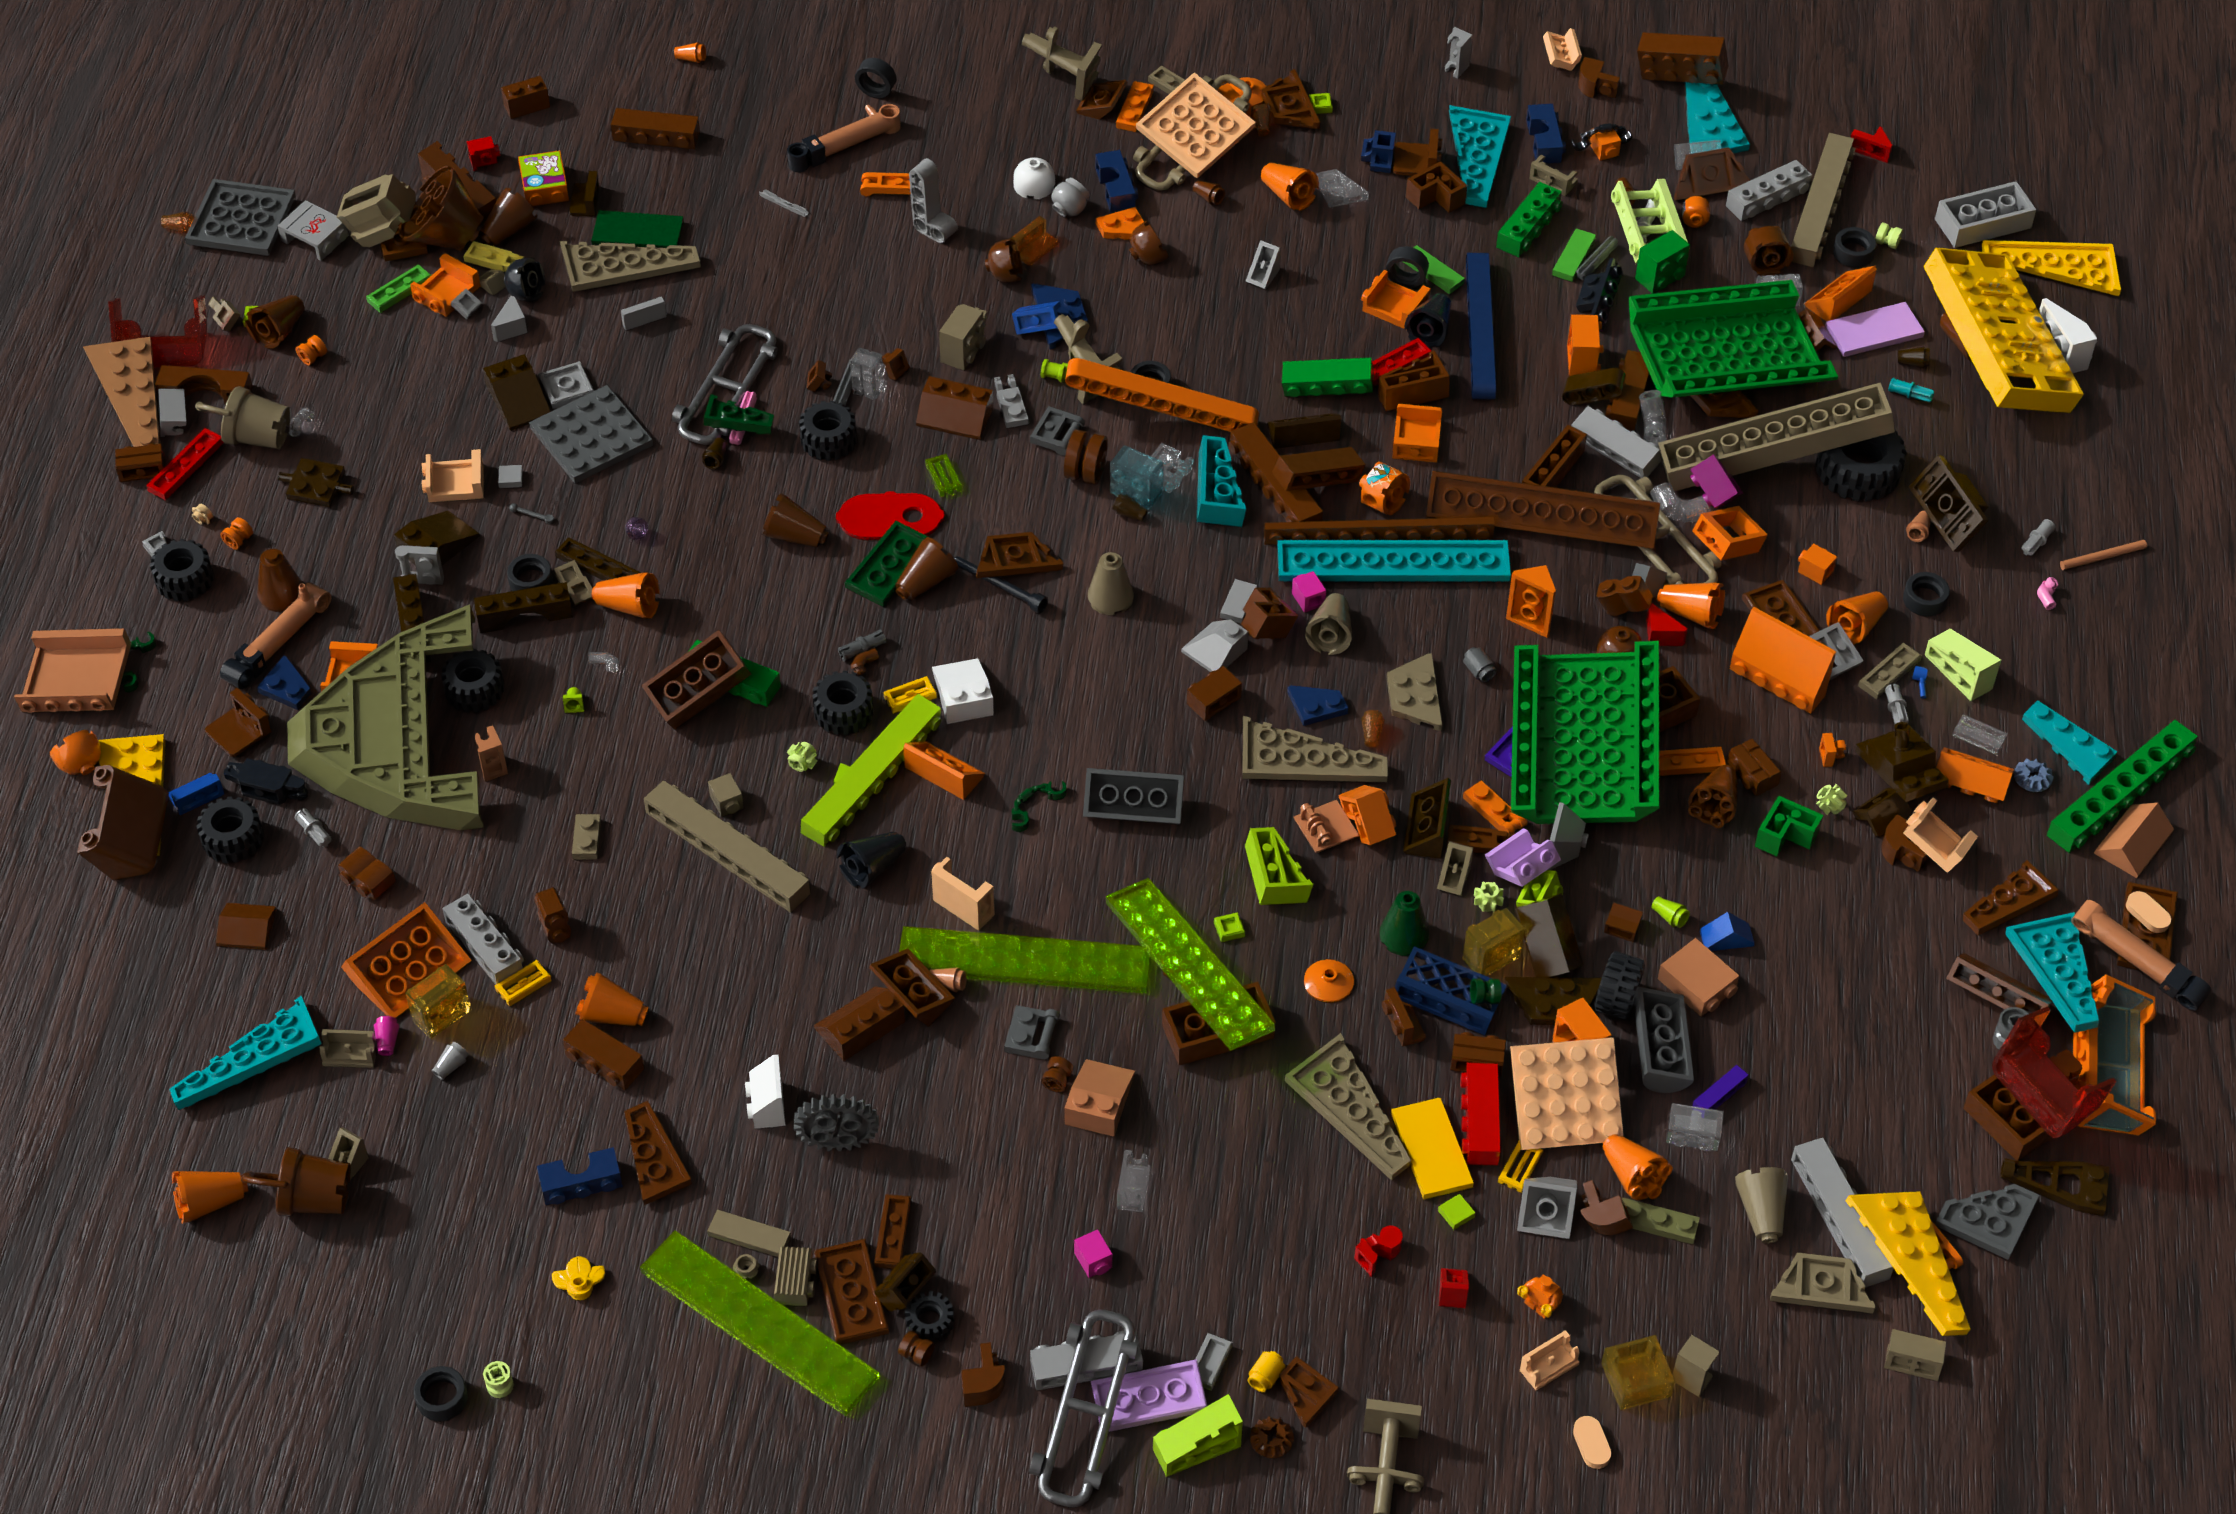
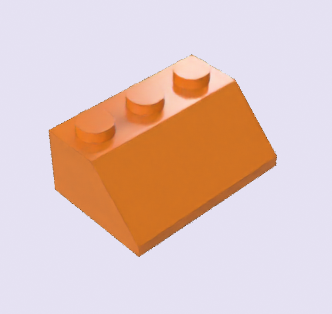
(1975, 774)

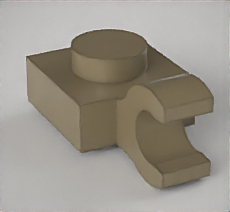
(226, 313)

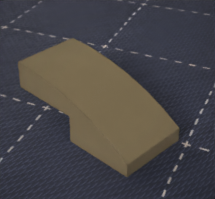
(578, 585)

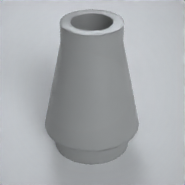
(451, 1058)

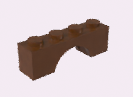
(202, 379)

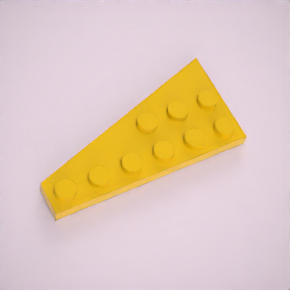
(2073, 263)
(136, 755)
(1913, 1250)

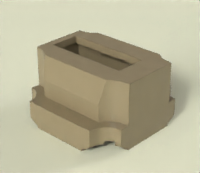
(376, 209)

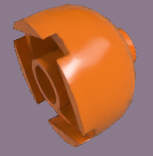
(78, 753)

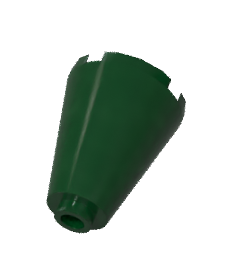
(1405, 925)

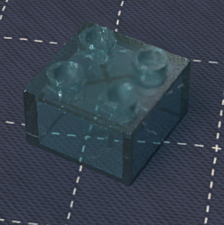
(1137, 476)

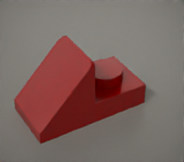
(1873, 146)

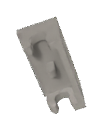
(1459, 51)
(171, 411)

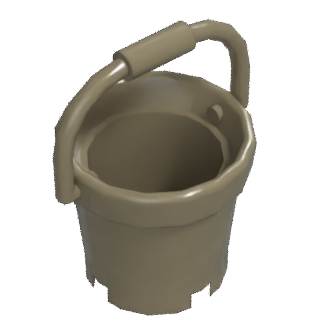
(251, 419)

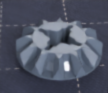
(2034, 783)

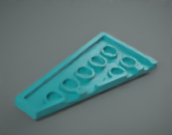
(2058, 962)

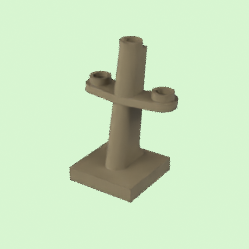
(1081, 66)
(1079, 347)
(1391, 1421)

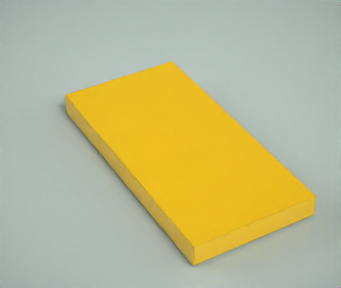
(1432, 1148)

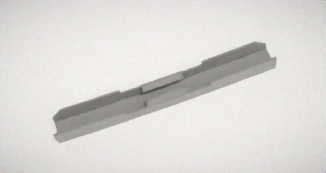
(792, 207)

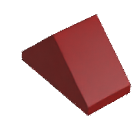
(1664, 628)
(1453, 1288)

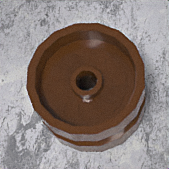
(1085, 456)

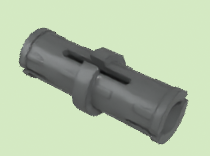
(861, 645)

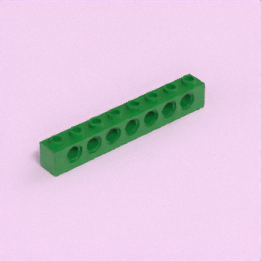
(2122, 786)

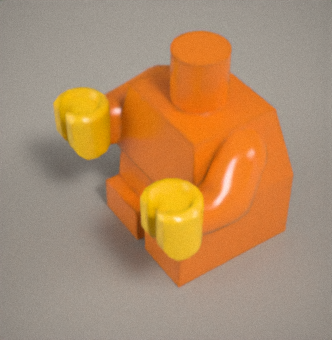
(1541, 1295)

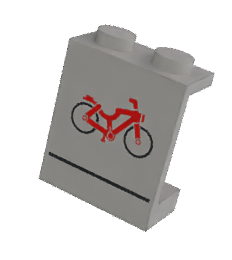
(314, 227)

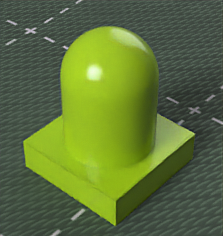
(573, 701)

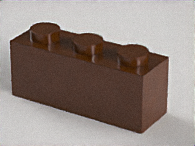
(603, 1054)

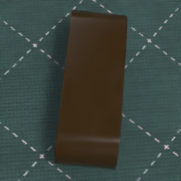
(1594, 386)

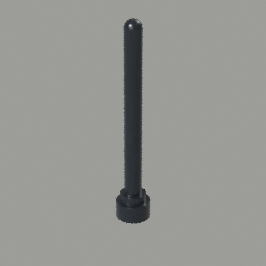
(1036, 601)

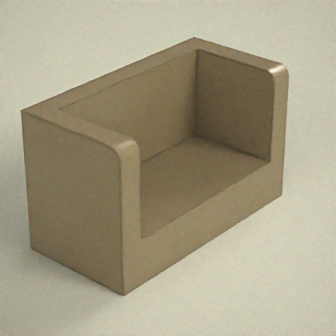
(1693, 1365)

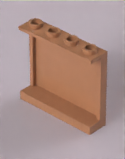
(75, 670)

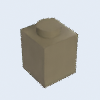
(725, 795)

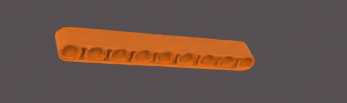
(1158, 395)

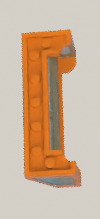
(2117, 1052)

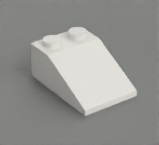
(2070, 334)
(963, 690)

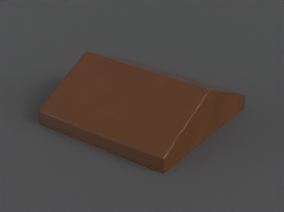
(1101, 99)
(245, 926)

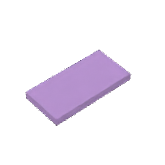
(1874, 329)
(1154, 1395)

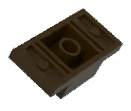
(1950, 502)
(1904, 762)

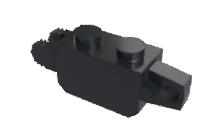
(266, 781)

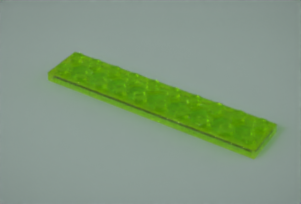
(1031, 959)
(1190, 964)
(760, 1323)

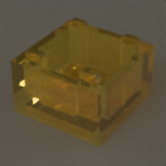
(1493, 942)
(438, 1001)
(1638, 1372)

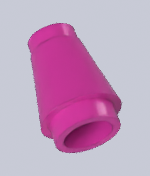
(386, 1032)

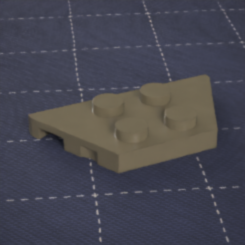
(1414, 692)
(1823, 1283)

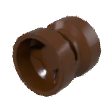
(1056, 1076)
(916, 1348)

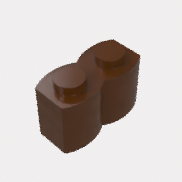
(1624, 595)
(366, 873)
(552, 915)

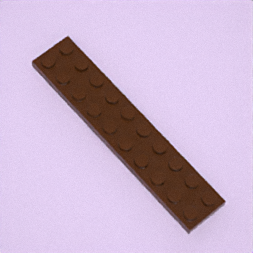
(1545, 509)

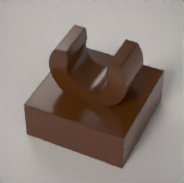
(895, 363)
(818, 377)

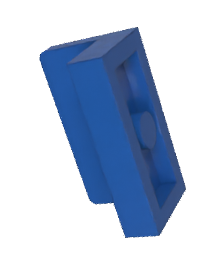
(1035, 317)
(196, 793)

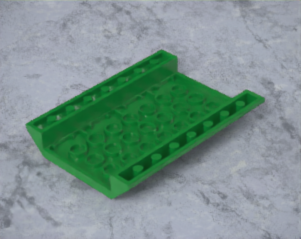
(1725, 339)
(1586, 734)

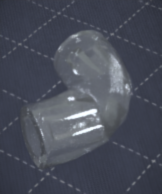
(1653, 416)
(1677, 508)

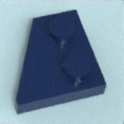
(285, 685)
(1317, 703)

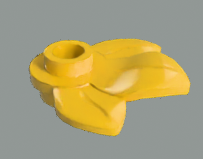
(578, 1278)

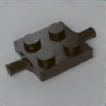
(315, 482)

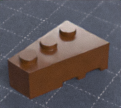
(1415, 384)

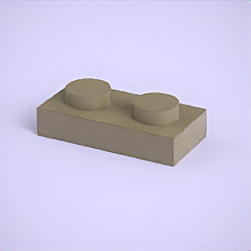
(586, 836)

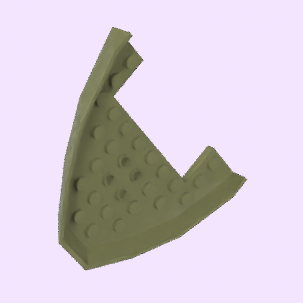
(371, 735)

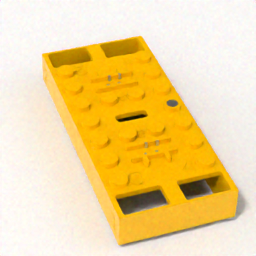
(1979, 293)

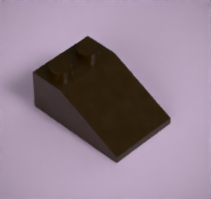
(516, 391)
(440, 531)

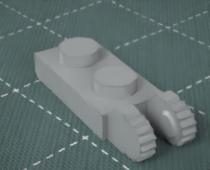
(1011, 403)

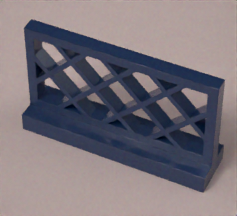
(1443, 1002)

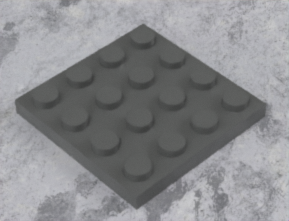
(240, 217)
(591, 434)

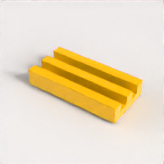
(899, 703)
(525, 985)
(1511, 1182)

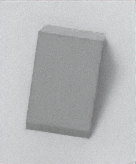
(1264, 265)
(509, 321)

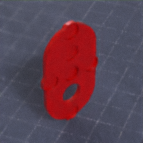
(873, 514)

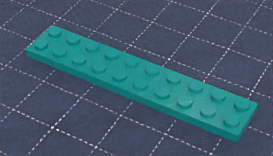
(1395, 560)

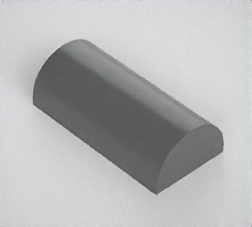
(1133, 796)
(1663, 1040)

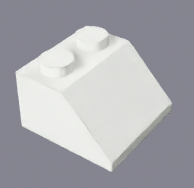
(766, 1094)

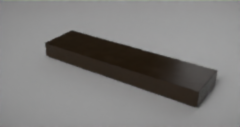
(592, 561)

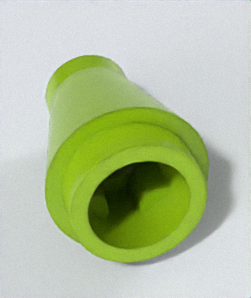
(1672, 912)

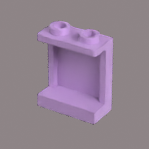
(1521, 858)

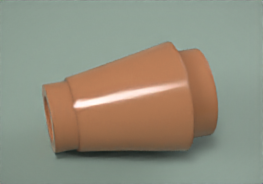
(1919, 527)
(951, 978)

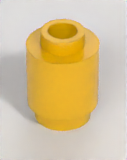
(1266, 1371)

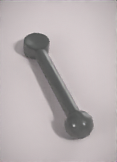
(549, 519)

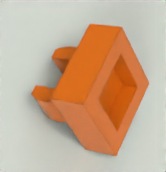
(1831, 749)

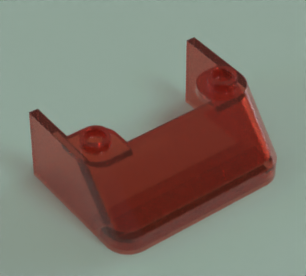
(167, 350)
(2039, 1083)

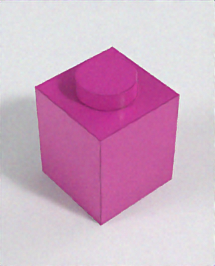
(1308, 591)
(1093, 1253)

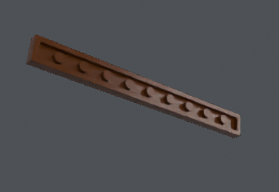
(1398, 529)

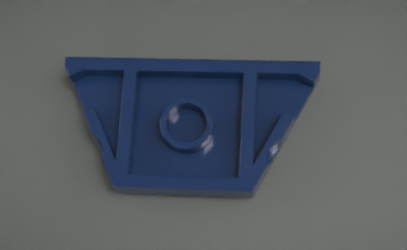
(1070, 305)

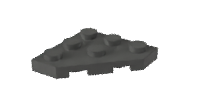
(1990, 1218)

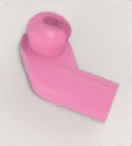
(2046, 591)

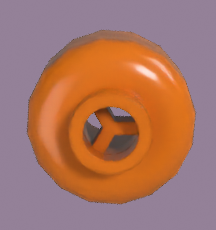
(1696, 209)

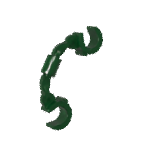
(143, 647)
(1028, 793)

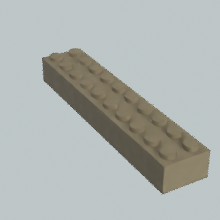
(1781, 434)

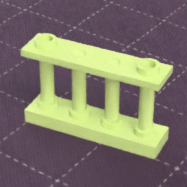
(1664, 210)

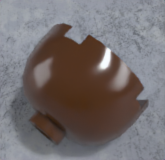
(1147, 245)
(1004, 261)
(1618, 640)

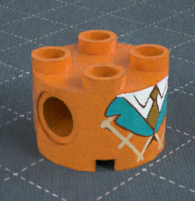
(1384, 488)

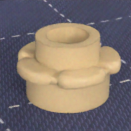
(202, 514)

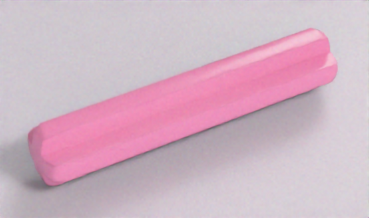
(748, 401)

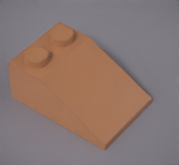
(1098, 1097)

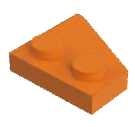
(1119, 224)

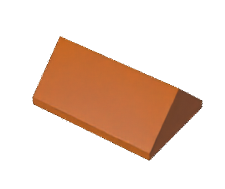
(1842, 293)
(1532, 599)
(941, 768)

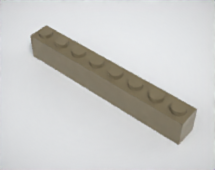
(1822, 199)
(727, 846)

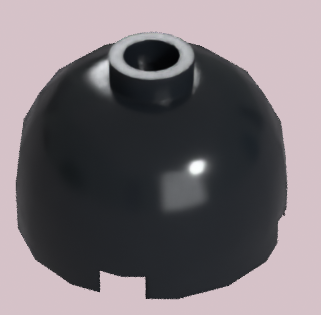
(524, 279)

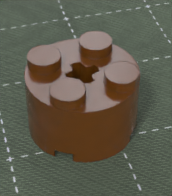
(1768, 250)

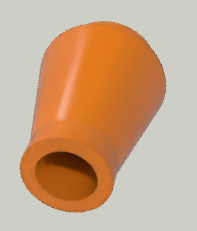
(692, 52)

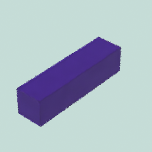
(1722, 1089)

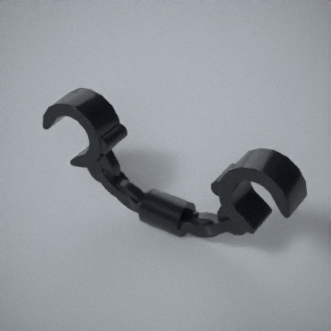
(1624, 135)

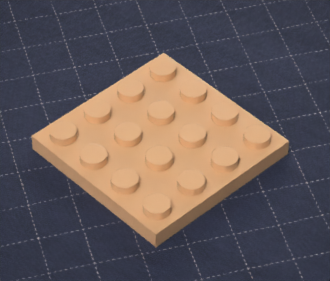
(1195, 125)
(1566, 1093)

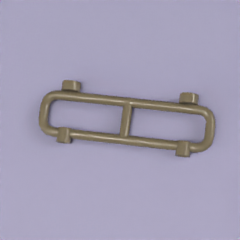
(1145, 157)
(1641, 489)

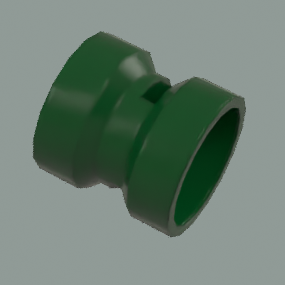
(1485, 991)

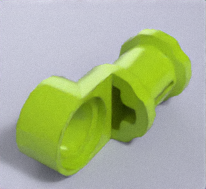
(1053, 370)

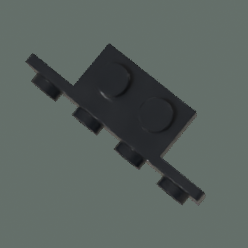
(1599, 292)

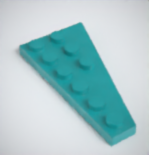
(1712, 118)
(1479, 146)
(252, 1054)

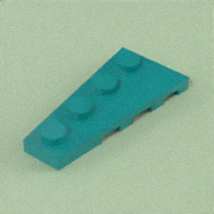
(2076, 745)

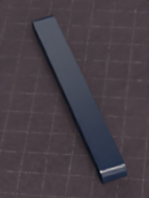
(1480, 326)

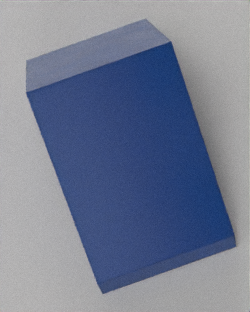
(1726, 933)

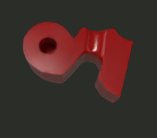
(1386, 1245)

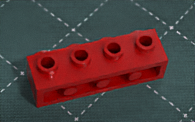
(1482, 1114)

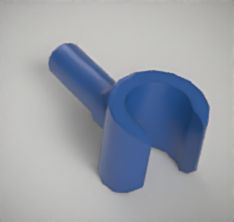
(1920, 674)

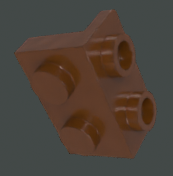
(1402, 1018)

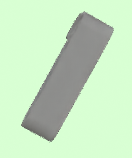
(926, 203)

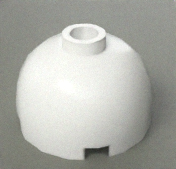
(1034, 178)

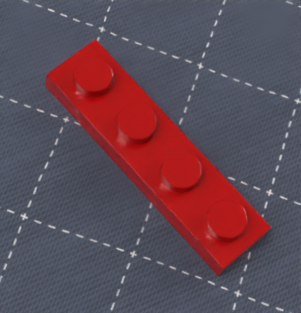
(1399, 357)
(184, 464)

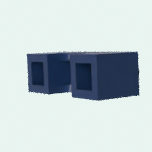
(1543, 123)
(1119, 188)
(561, 1185)

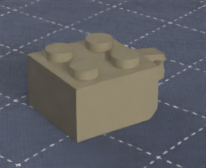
(962, 336)

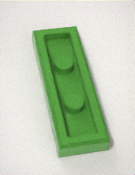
(1573, 254)
(1440, 273)
(397, 289)

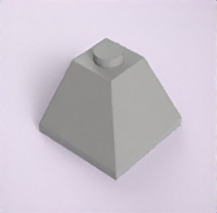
(1217, 645)
(1568, 834)
(1547, 1206)

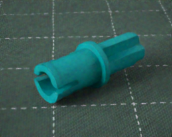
(1911, 390)

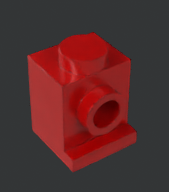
(482, 152)

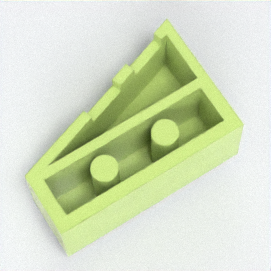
(1963, 663)

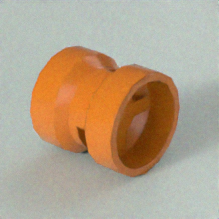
(311, 350)
(236, 533)

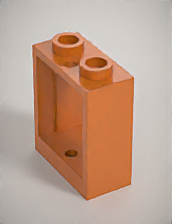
(1711, 526)

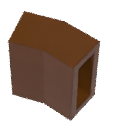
(1623, 922)

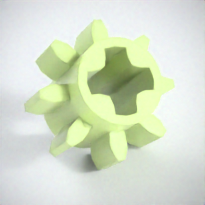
(802, 756)
(1831, 799)
(1488, 896)

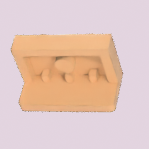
(1563, 50)

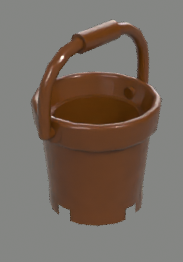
(306, 1184)

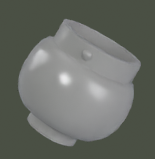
(1069, 198)

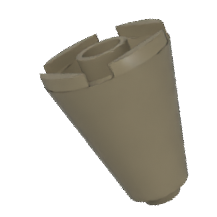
(1110, 586)
(1330, 626)
(1764, 1201)

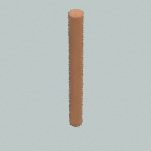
(2104, 554)

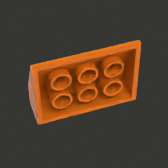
(1783, 660)
(403, 959)

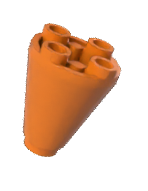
(610, 1004)
(1637, 1167)

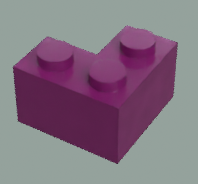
(1716, 482)

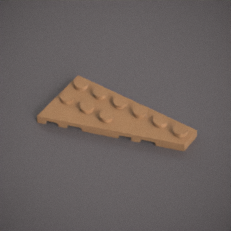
(129, 382)

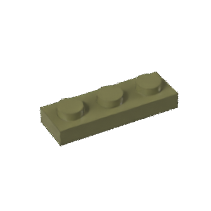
(1662, 1221)

